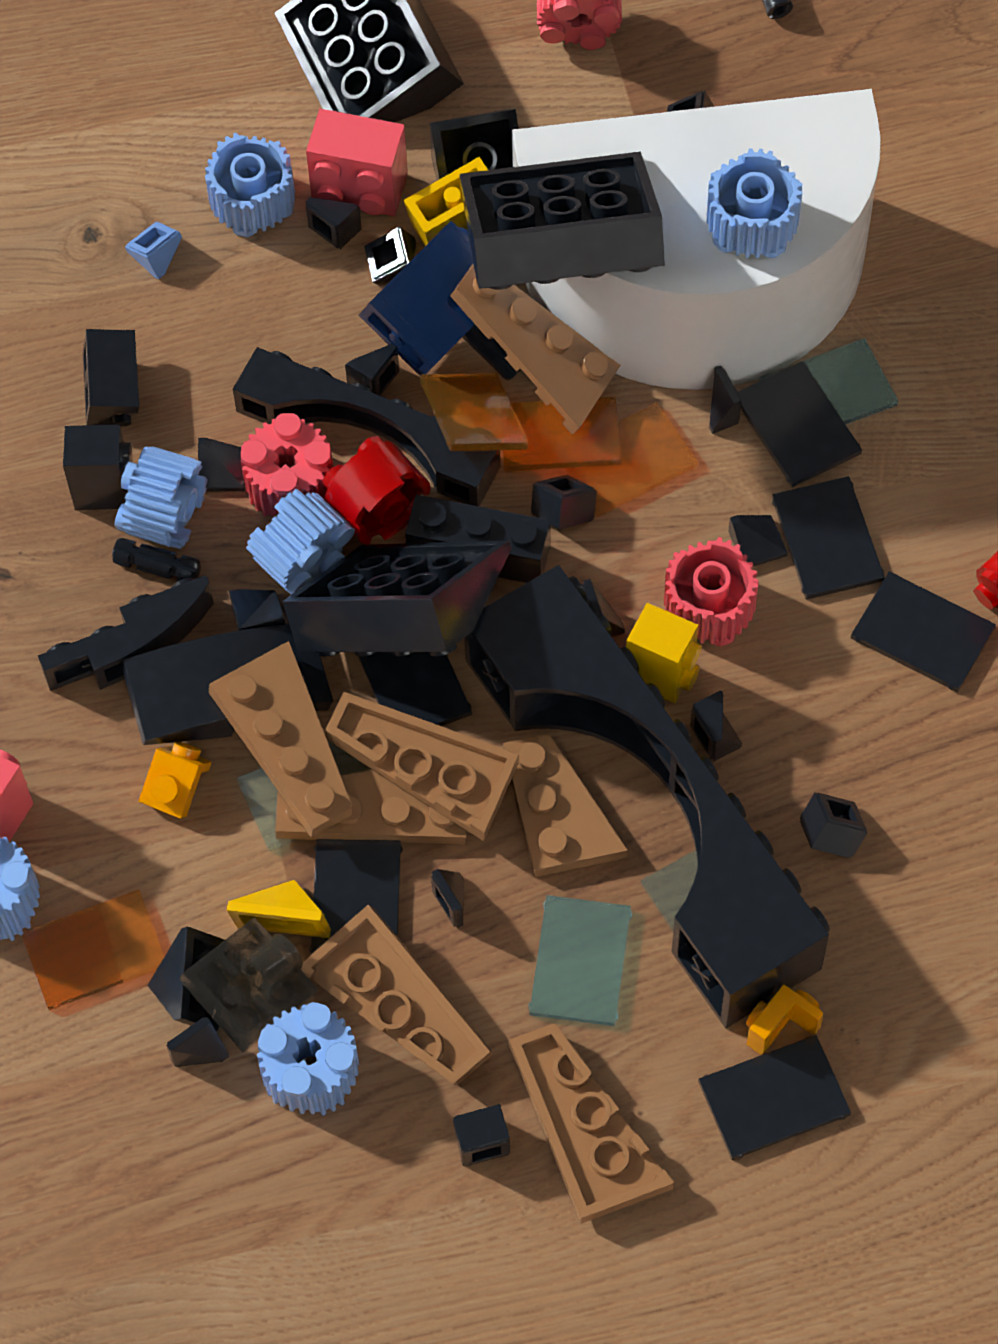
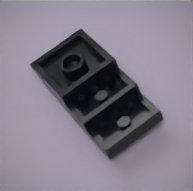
(173, 682)

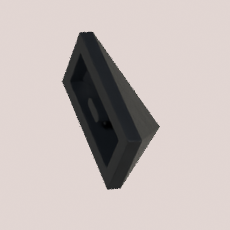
(184, 952)

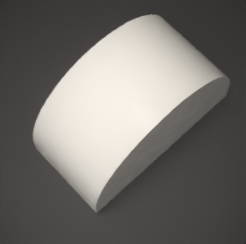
(708, 303)

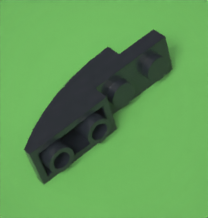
(147, 625)

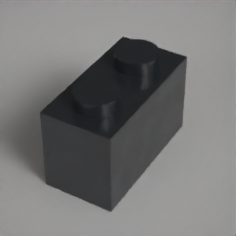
(95, 465)

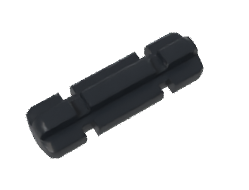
(155, 560)

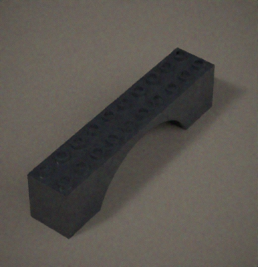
(560, 669)

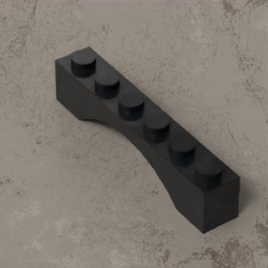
(279, 385)

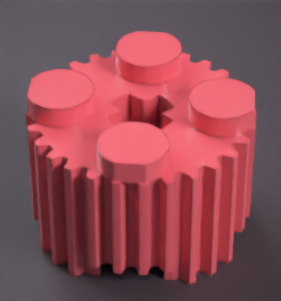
(578, 21)
(284, 459)
(712, 589)

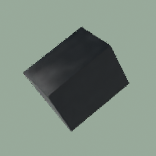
(474, 136)

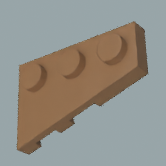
(557, 812)

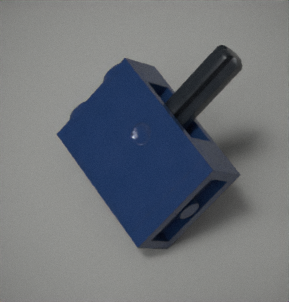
(420, 313)

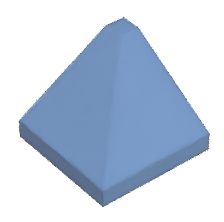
(155, 248)

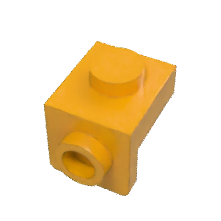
(173, 778)
(770, 1019)

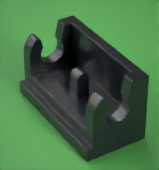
(110, 376)

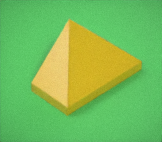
(281, 910)

